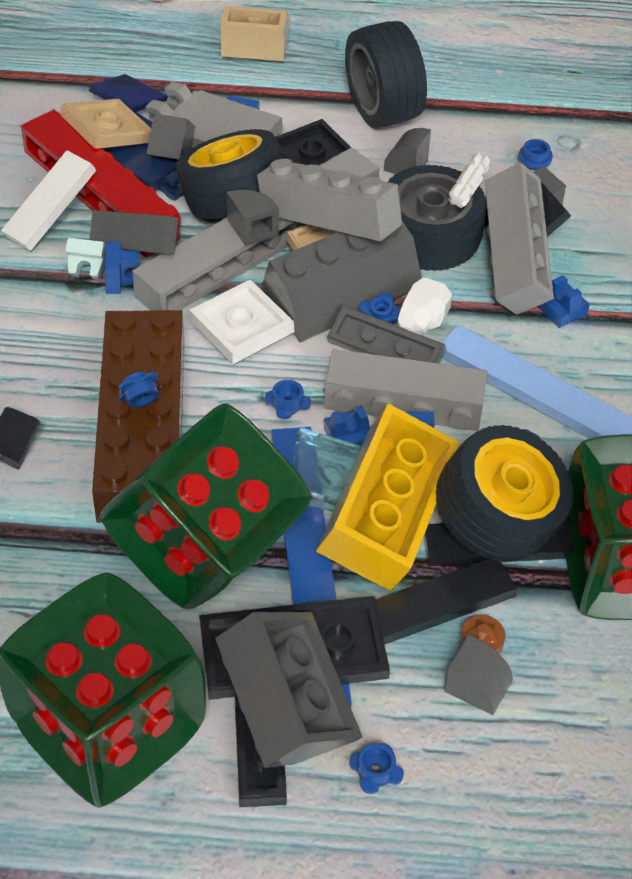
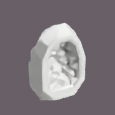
(425, 306)

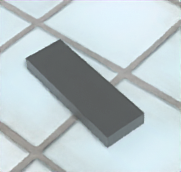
(135, 231)
(374, 336)

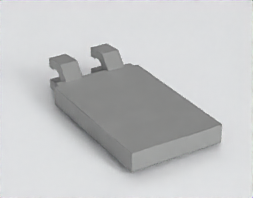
(212, 113)

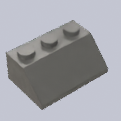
(287, 687)

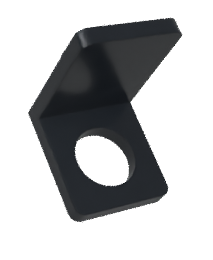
(16, 436)

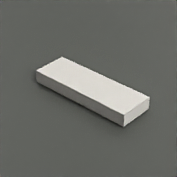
(48, 200)

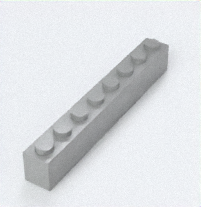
(219, 254)

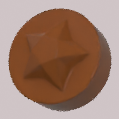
(485, 629)

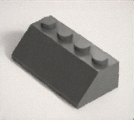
(338, 272)

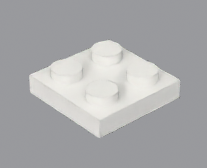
(241, 321)

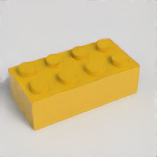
(388, 498)

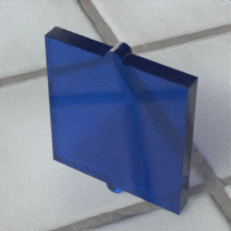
(129, 90)

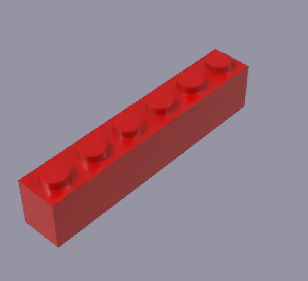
(111, 185)

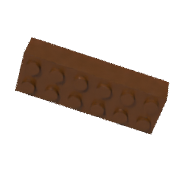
(136, 437)

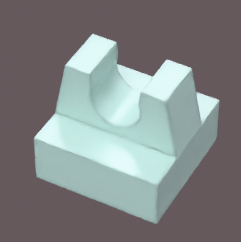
(86, 252)

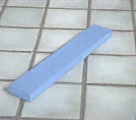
(535, 386)

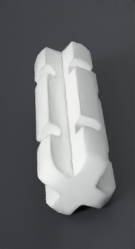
(469, 180)

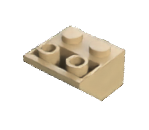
(254, 33)

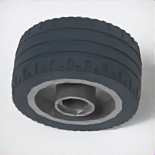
(441, 231)

